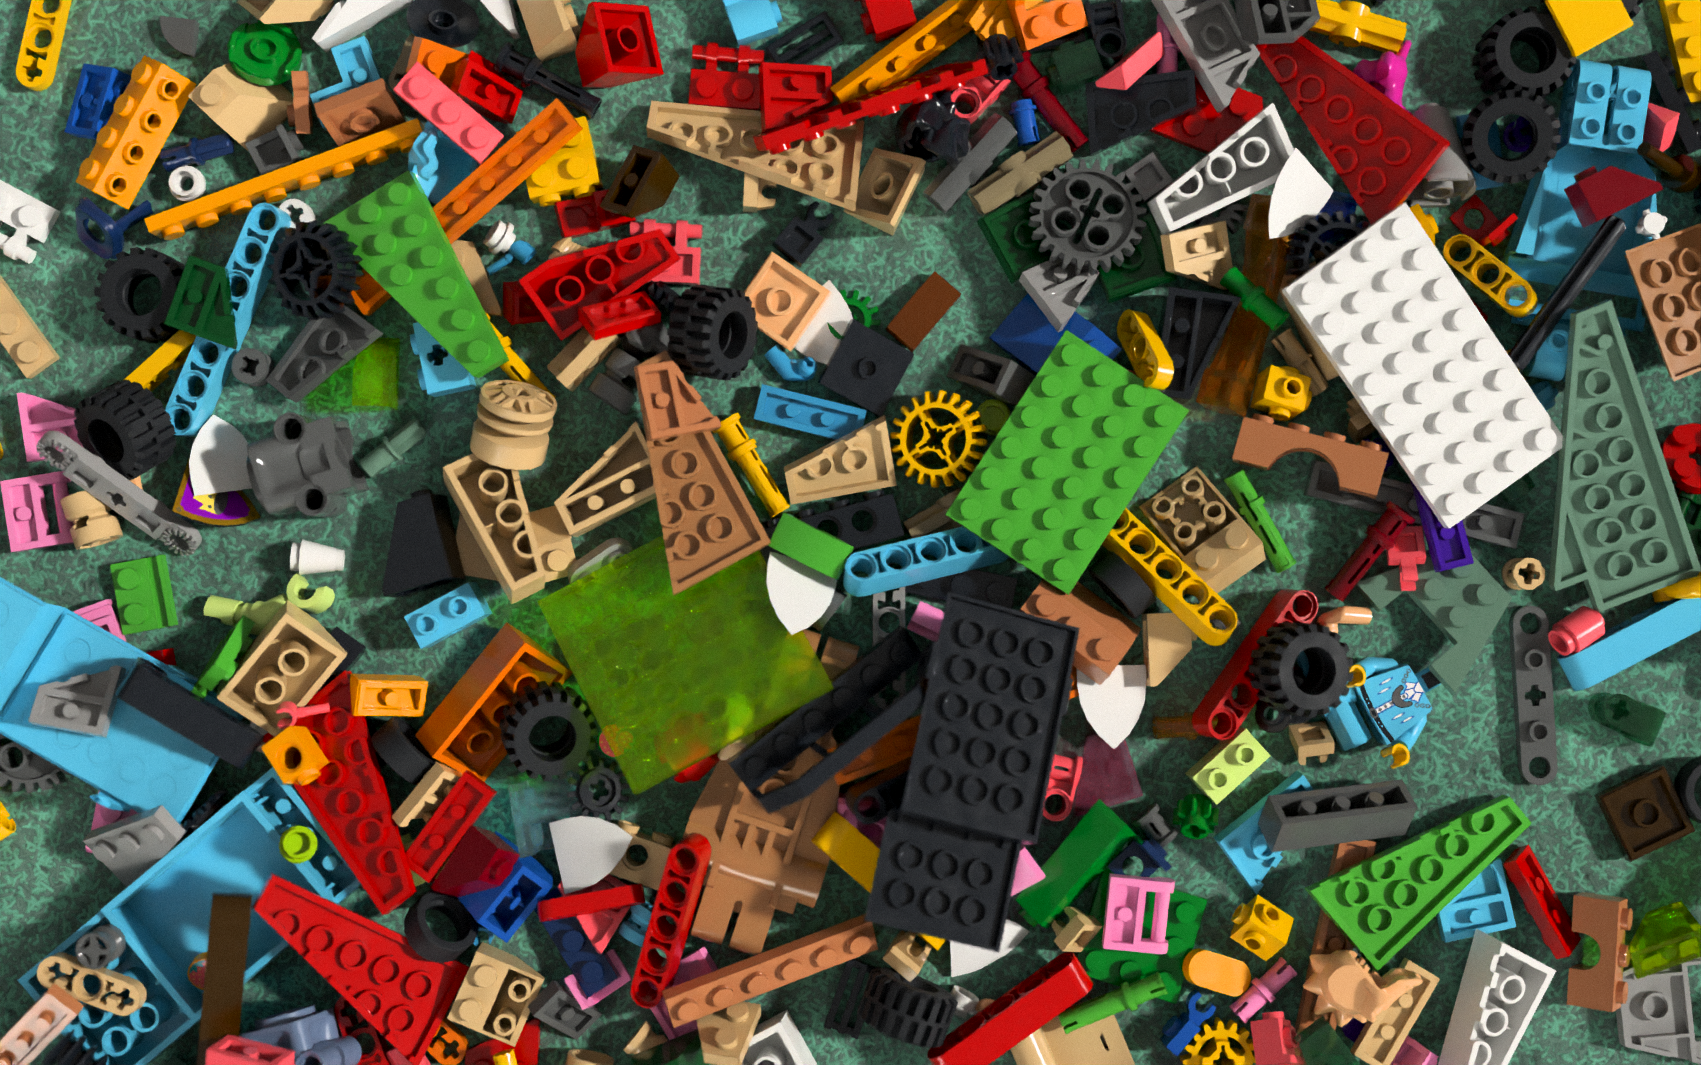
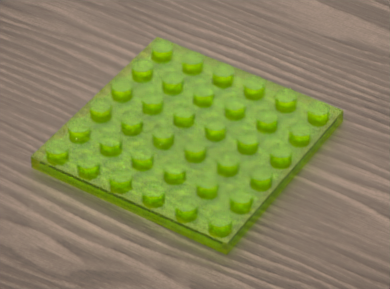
(683, 669)

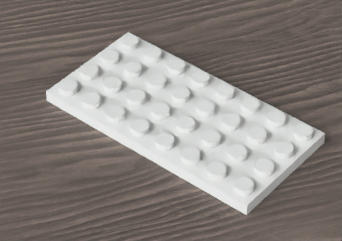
(1424, 366)

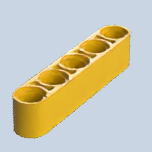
(1171, 590)
(855, 856)

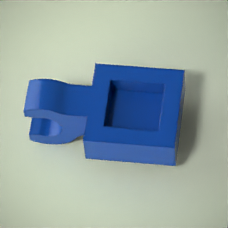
(1181, 1030)

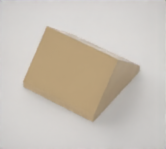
(886, 188)

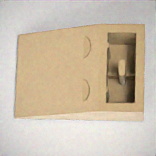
(1204, 530)

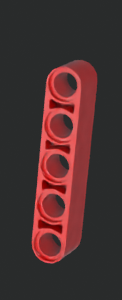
(1219, 697)
(678, 906)
(1015, 1014)

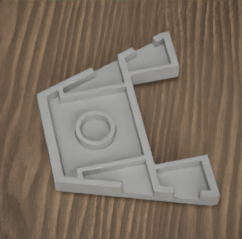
(1659, 1014)

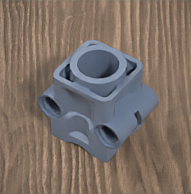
(309, 1034)

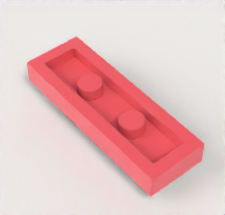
(448, 113)

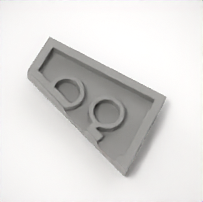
(135, 842)

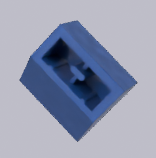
(509, 905)

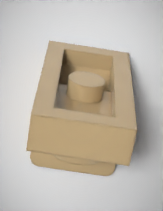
(553, 542)

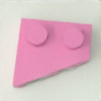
(41, 416)

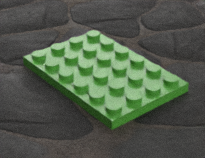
(1066, 462)

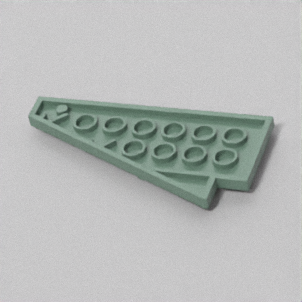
(1614, 494)

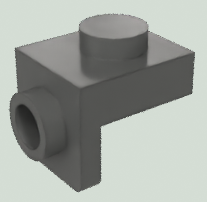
(275, 149)

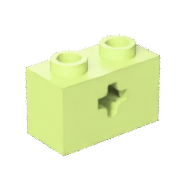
(1227, 765)

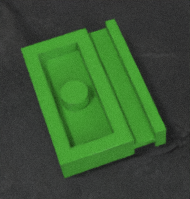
(144, 594)
(222, 664)

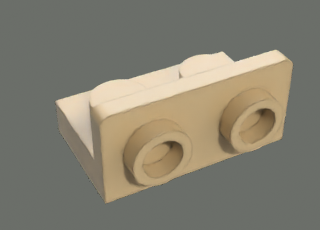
(580, 358)

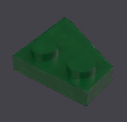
(204, 303)

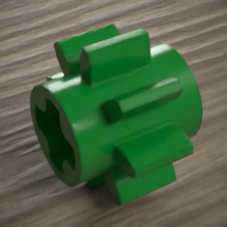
(1195, 816)

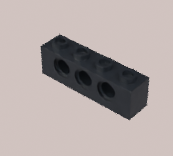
(880, 506)

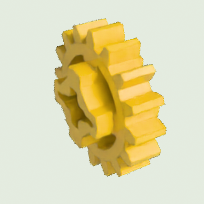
(1219, 1043)

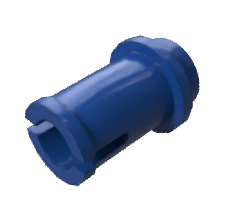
(1025, 122)

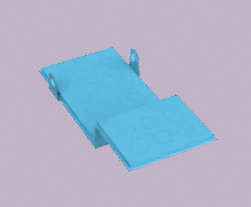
(139, 759)

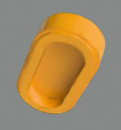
(1216, 972)

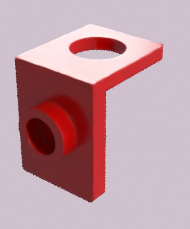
(1491, 231)

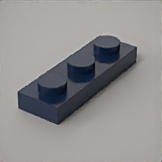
(589, 967)

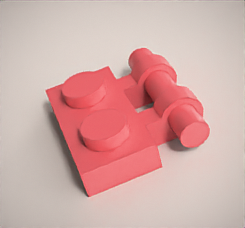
(688, 268)

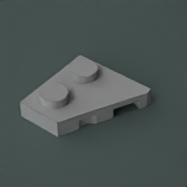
(1057, 291)
(80, 704)

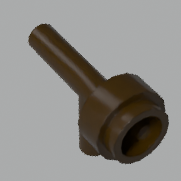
(1678, 173)

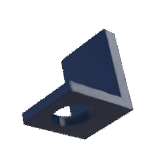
(1149, 853)

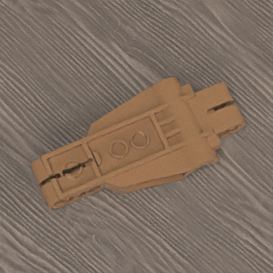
(762, 857)

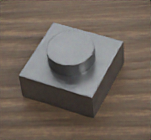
(1148, 176)

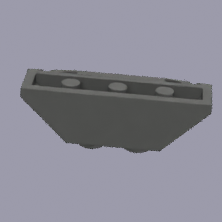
(1275, 19)

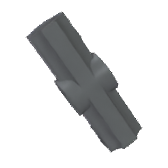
(983, 150)

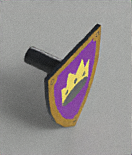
(215, 509)

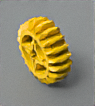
(948, 453)

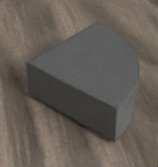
(181, 34)

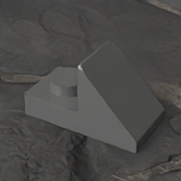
(562, 1011)

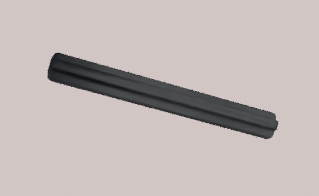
(1566, 291)

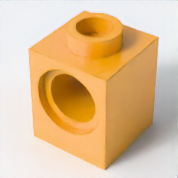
(281, 752)

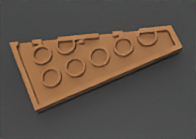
(699, 505)

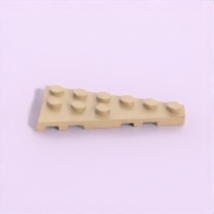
(820, 168)

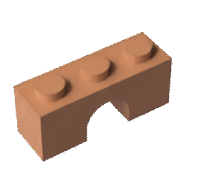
(1606, 921)

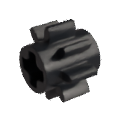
(1001, 56)

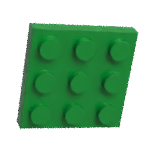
(1119, 966)

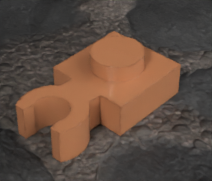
(300, 112)

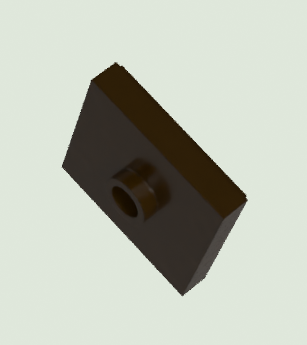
(1644, 813)

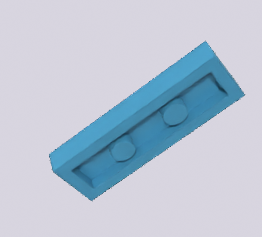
(807, 413)

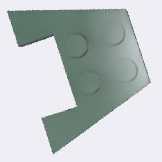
(1459, 601)

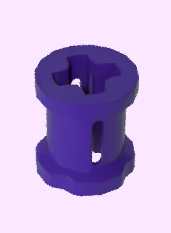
(1521, 142)

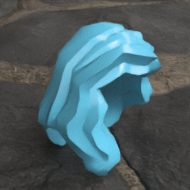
(438, 163)

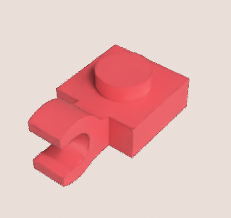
(1407, 553)

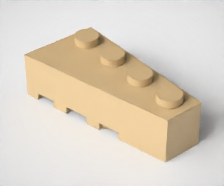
(499, 521)

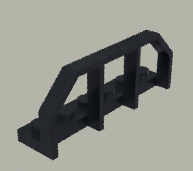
(813, 720)

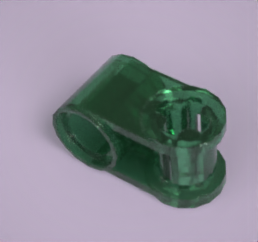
(1630, 717)

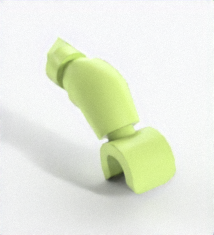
(262, 612)

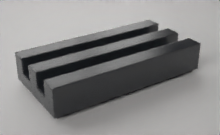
(802, 30)
(842, 1026)

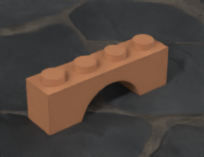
(1356, 467)

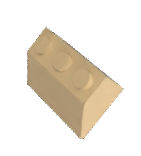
(281, 665)

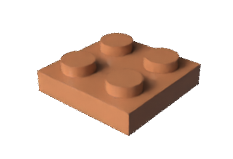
(360, 112)

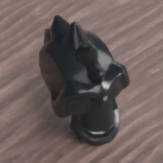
(933, 131)

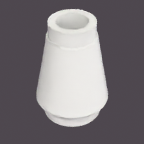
(315, 558)

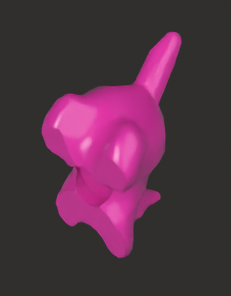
(1387, 73)

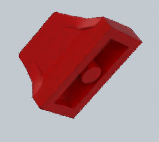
(486, 89)

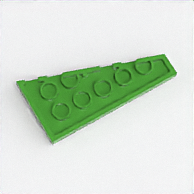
(419, 269)
(1401, 889)

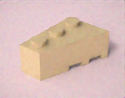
(611, 486)

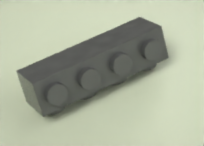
(1336, 815)

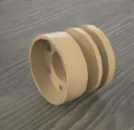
(513, 424)

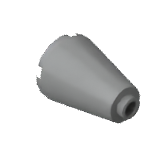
(1451, 172)

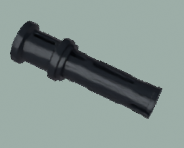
(532, 74)

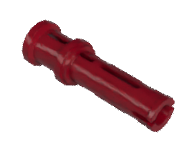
(1035, 87)
(1378, 538)

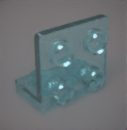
(536, 805)

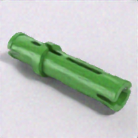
(1257, 516)
(1113, 1002)

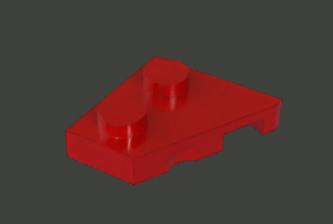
(792, 92)

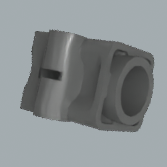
(296, 470)

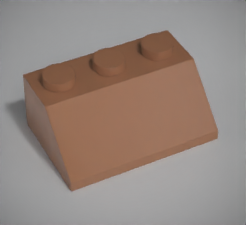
(1103, 631)

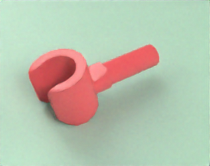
(298, 712)

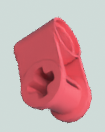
(979, 93)
(1064, 784)

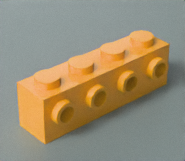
(135, 132)

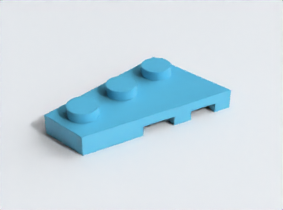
(1244, 840)

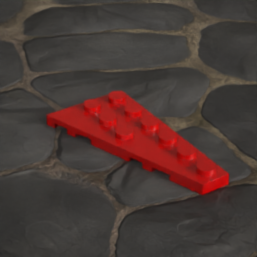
(877, 102)
(1361, 131)
(353, 799)
(365, 964)

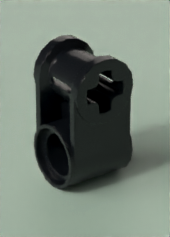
(1106, 26)

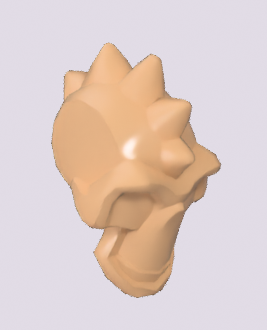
(1352, 989)

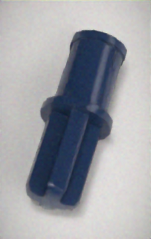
(197, 151)

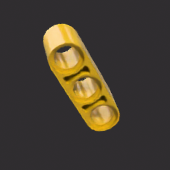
(1481, 261)

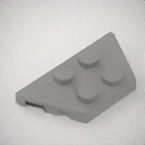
(1211, 44)

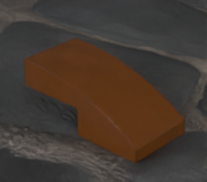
(923, 311)

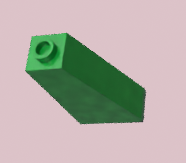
(1075, 865)

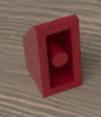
(1607, 192)
(476, 864)

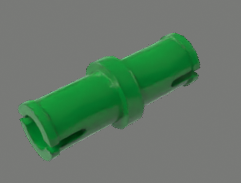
(1254, 298)

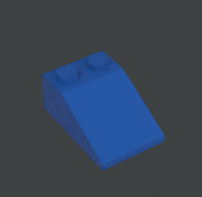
(1031, 337)

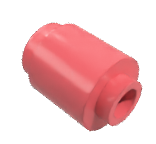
(1577, 631)

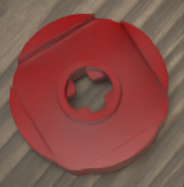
(1676, 450)

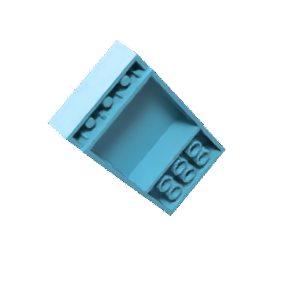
(170, 911)

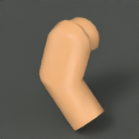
(1345, 615)

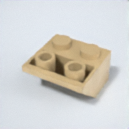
(550, 26)
(496, 994)

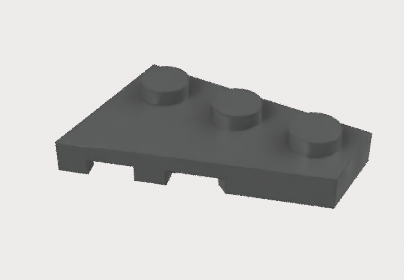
(320, 352)

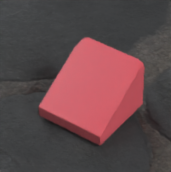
(1660, 126)

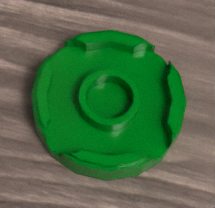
(264, 53)

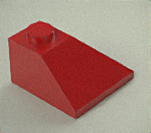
(617, 45)

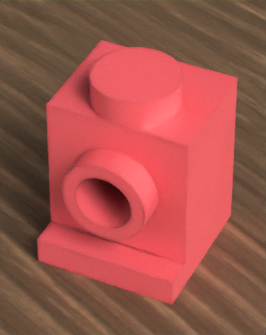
(1274, 1040)

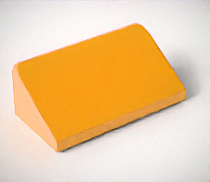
(388, 695)

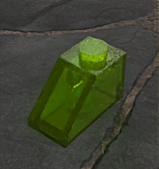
(377, 376)
(1665, 940)

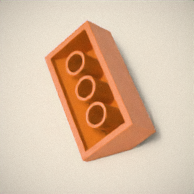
(467, 722)

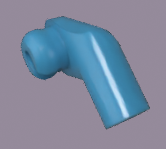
(791, 369)

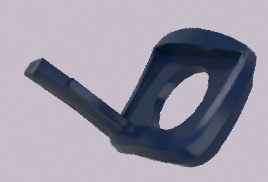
(112, 229)

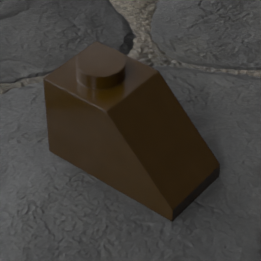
(641, 183)

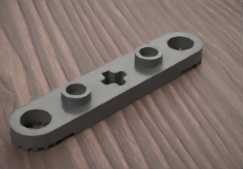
(1535, 722)

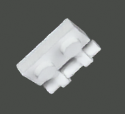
(30, 219)

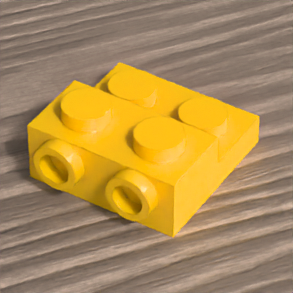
(568, 171)

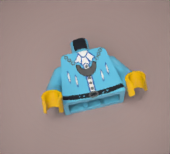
(1392, 702)

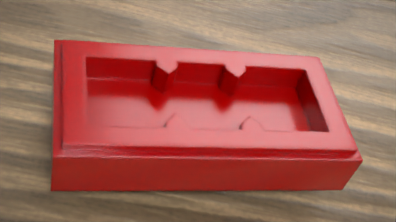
(619, 315)

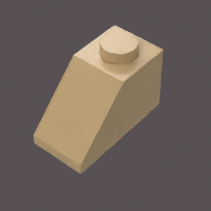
(1164, 644)

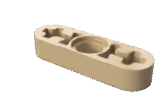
(113, 1003)

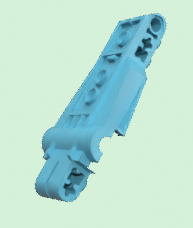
(1600, 127)

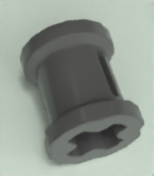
(1151, 814)

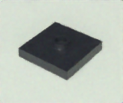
(865, 368)

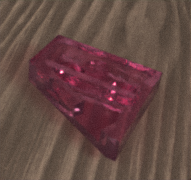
(1105, 775)

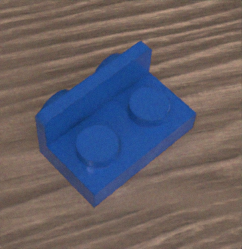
(95, 99)

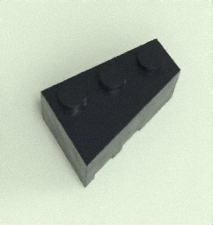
(1190, 332)

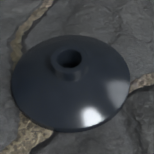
(443, 21)

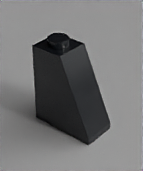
(422, 546)

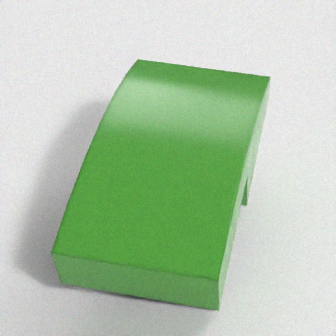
(810, 546)

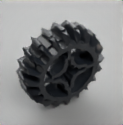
(1319, 249)
(327, 284)

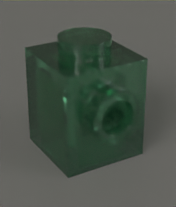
(1073, 66)

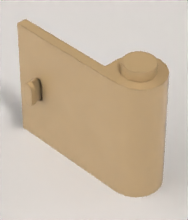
(1080, 1047)

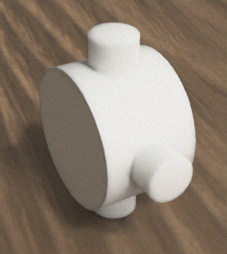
(1651, 224)

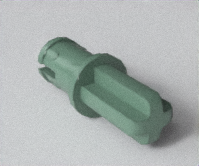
(393, 448)

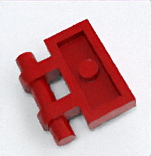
(725, 88)

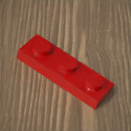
(449, 825)
(1541, 901)

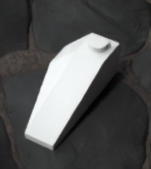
(354, 17)

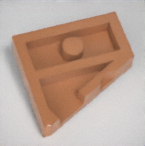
(671, 404)

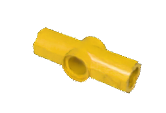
(1357, 26)

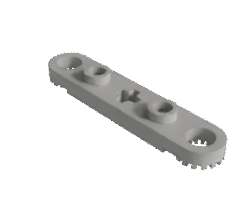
(107, 484)

